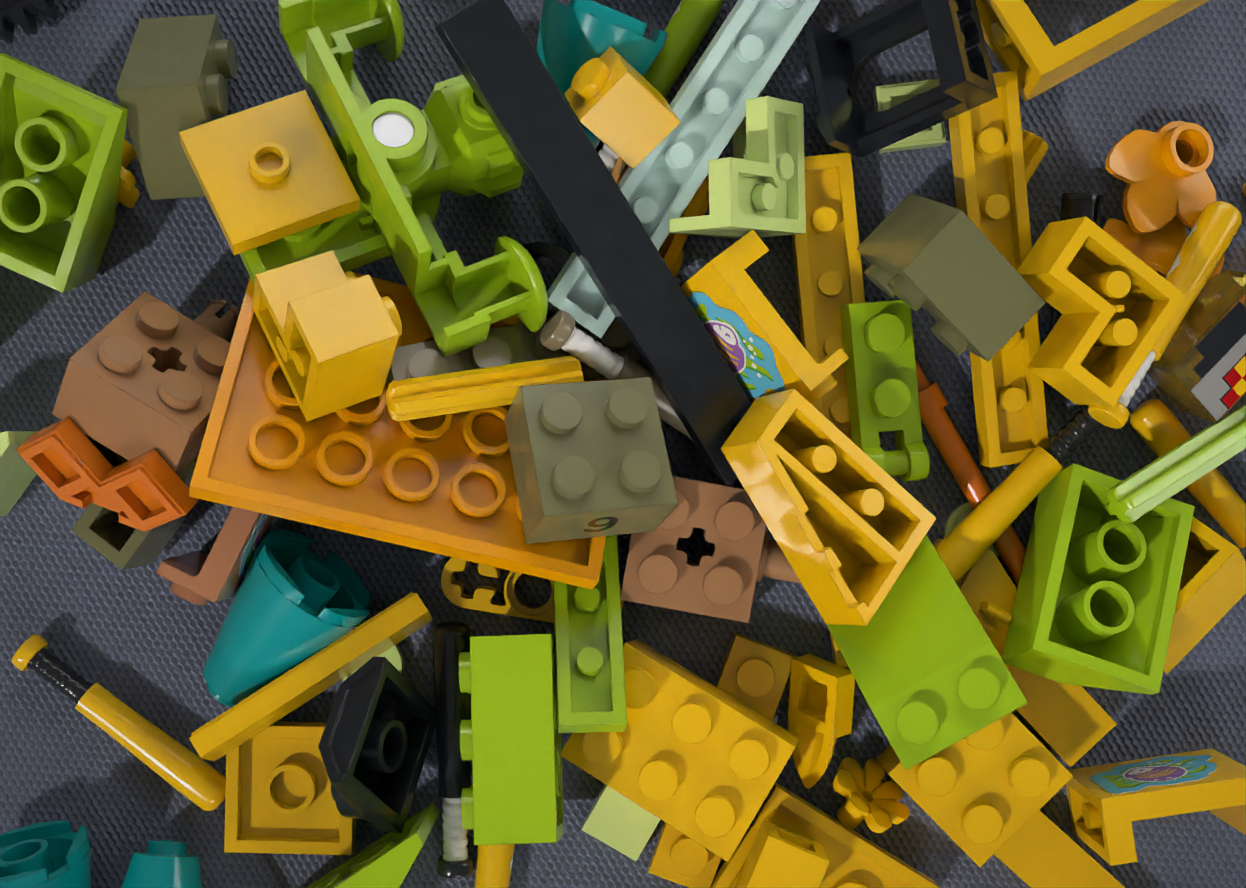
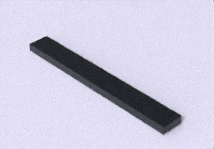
(598, 223)

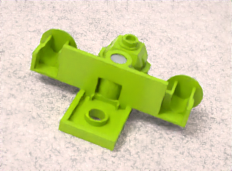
(399, 168)

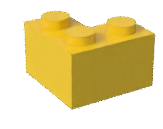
(1108, 306)
(327, 332)

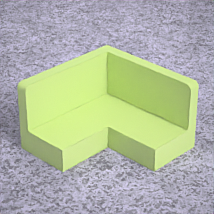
(763, 179)

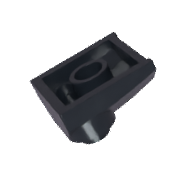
(376, 744)

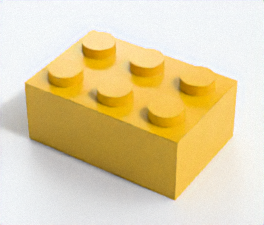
(686, 751)

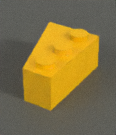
(826, 505)

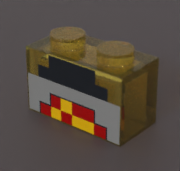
(1207, 354)

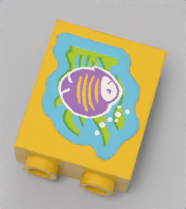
(751, 332)
(1113, 795)

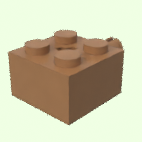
(149, 380)
(719, 580)

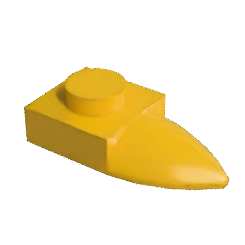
(818, 712)

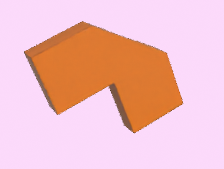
(140, 490)

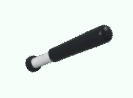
(453, 774)

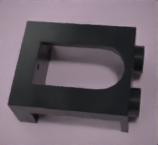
(839, 56)

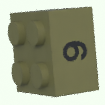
(589, 459)

